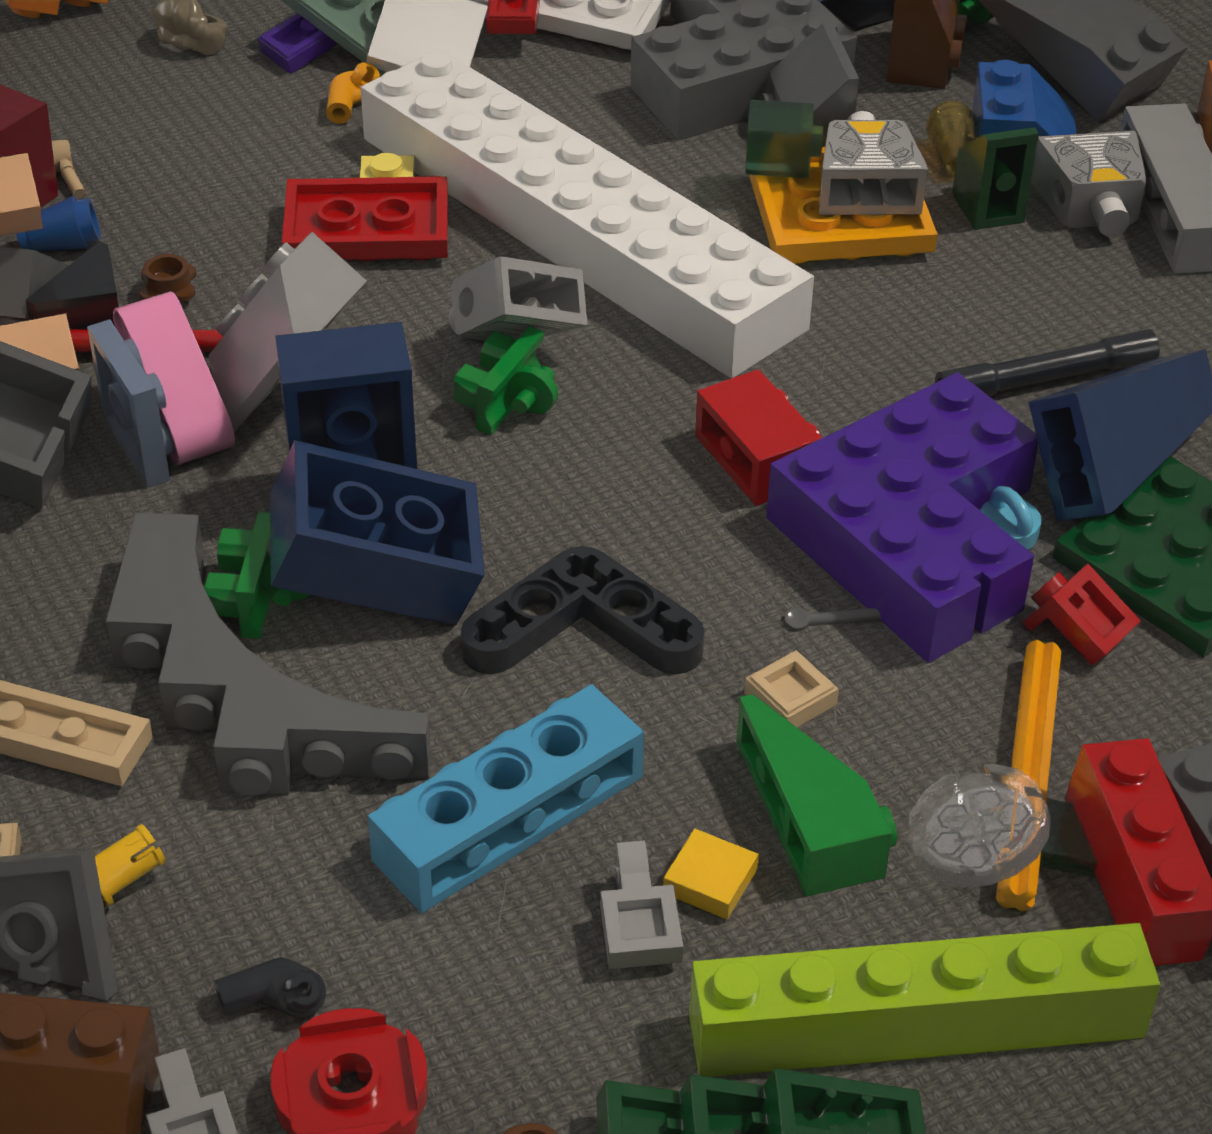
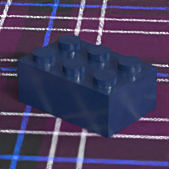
(350, 391)
(375, 534)

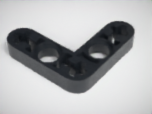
(576, 599)

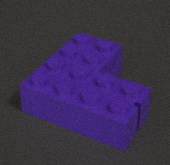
(900, 517)

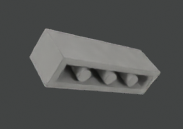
(1177, 182)

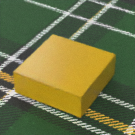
(711, 873)

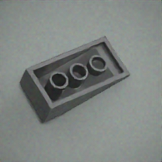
(1094, 48)

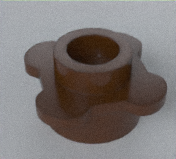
(167, 274)

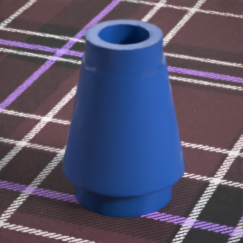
(66, 226)

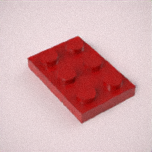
(370, 216)

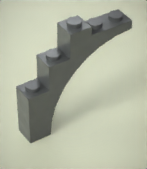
(213, 682)

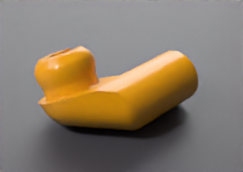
(346, 91)

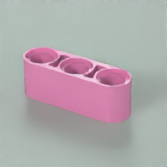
(170, 350)

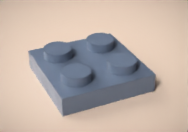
(131, 402)

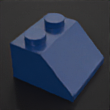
(1017, 98)

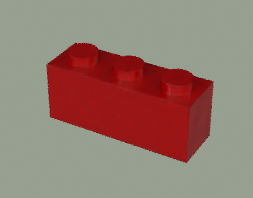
(1143, 848)

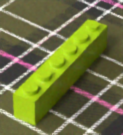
(921, 999)

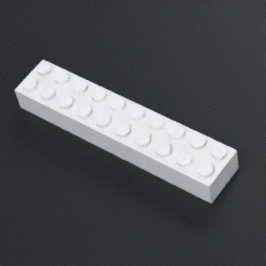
(591, 212)

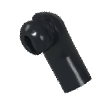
(275, 984)

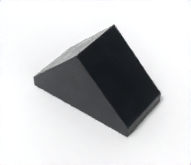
(80, 291)

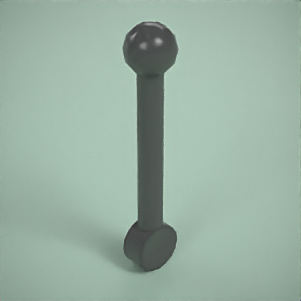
(799, 619)

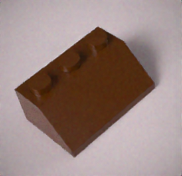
(74, 1066)

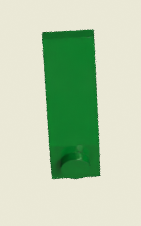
(815, 802)

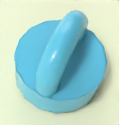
(1014, 515)

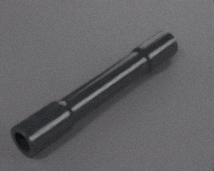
(1106, 355)

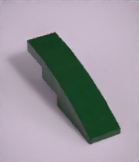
(784, 1105)

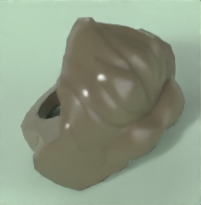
(187, 26)

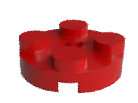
(342, 1043)

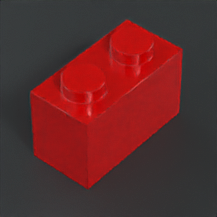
(748, 427)

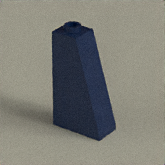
(1118, 430)

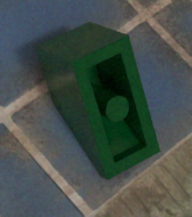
(995, 177)

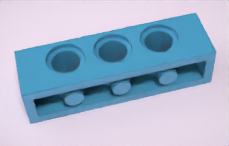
(505, 797)

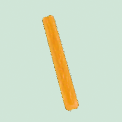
(1033, 751)

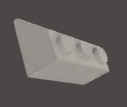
(302, 295)

